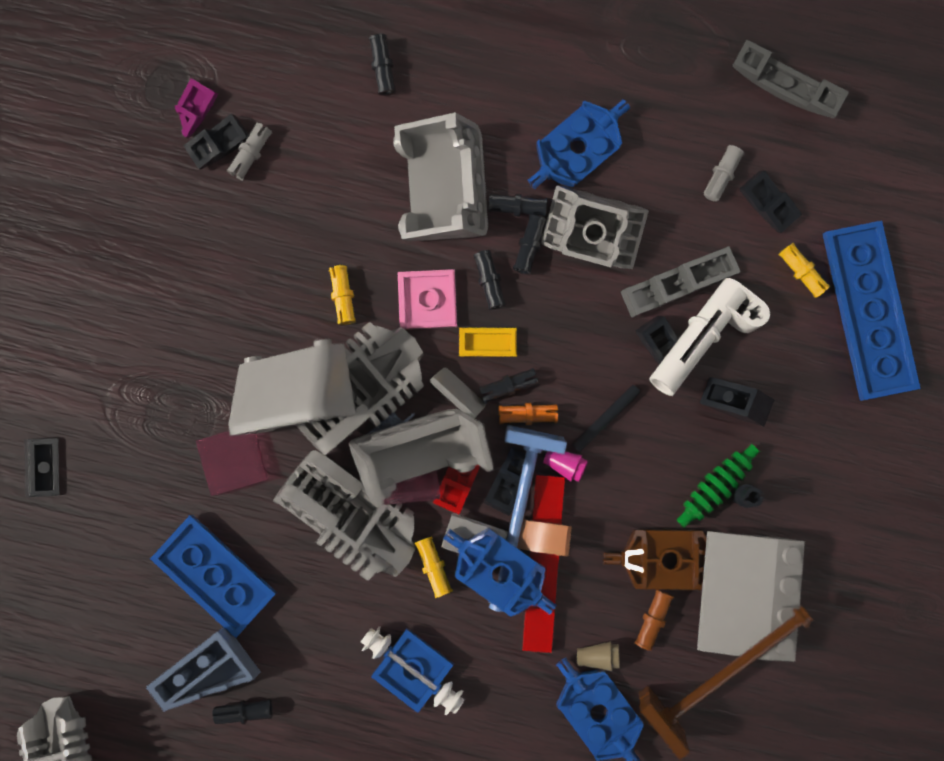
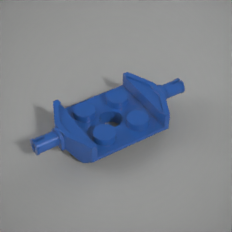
(482, 555)

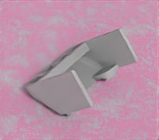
(417, 449)

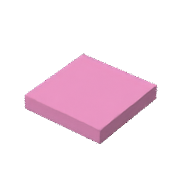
(427, 299)

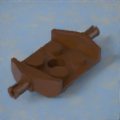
(645, 553)

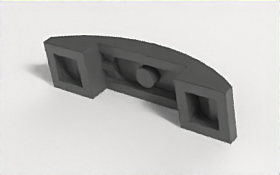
(788, 84)

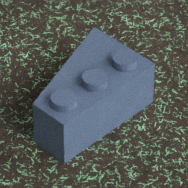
(207, 669)

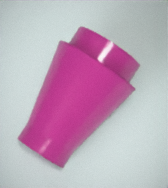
(568, 464)

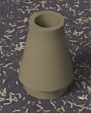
(599, 656)

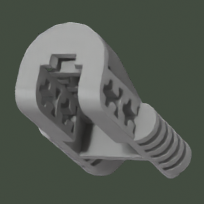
(376, 375)
(348, 518)
(54, 733)

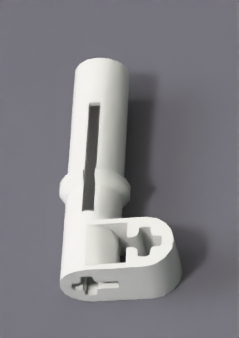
(723, 309)

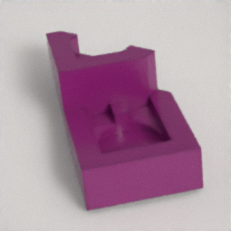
(194, 106)

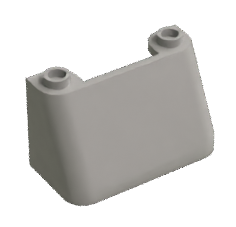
(443, 178)
(291, 389)

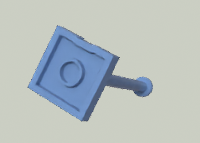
(533, 443)

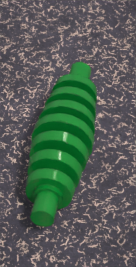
(717, 485)

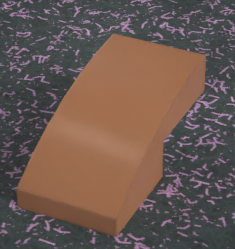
(545, 537)

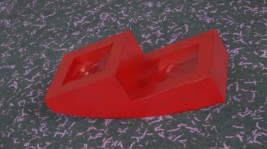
(455, 489)

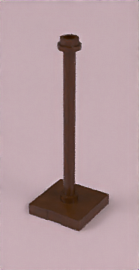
(666, 719)

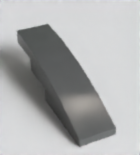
(680, 281)

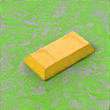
(488, 342)

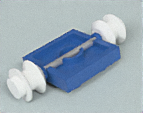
(412, 670)

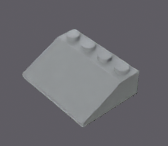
(749, 593)

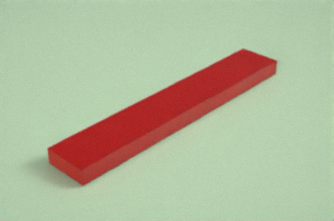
(546, 508)

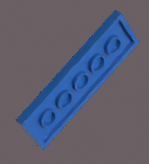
(871, 310)

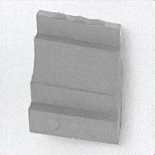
(594, 228)

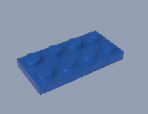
(213, 575)

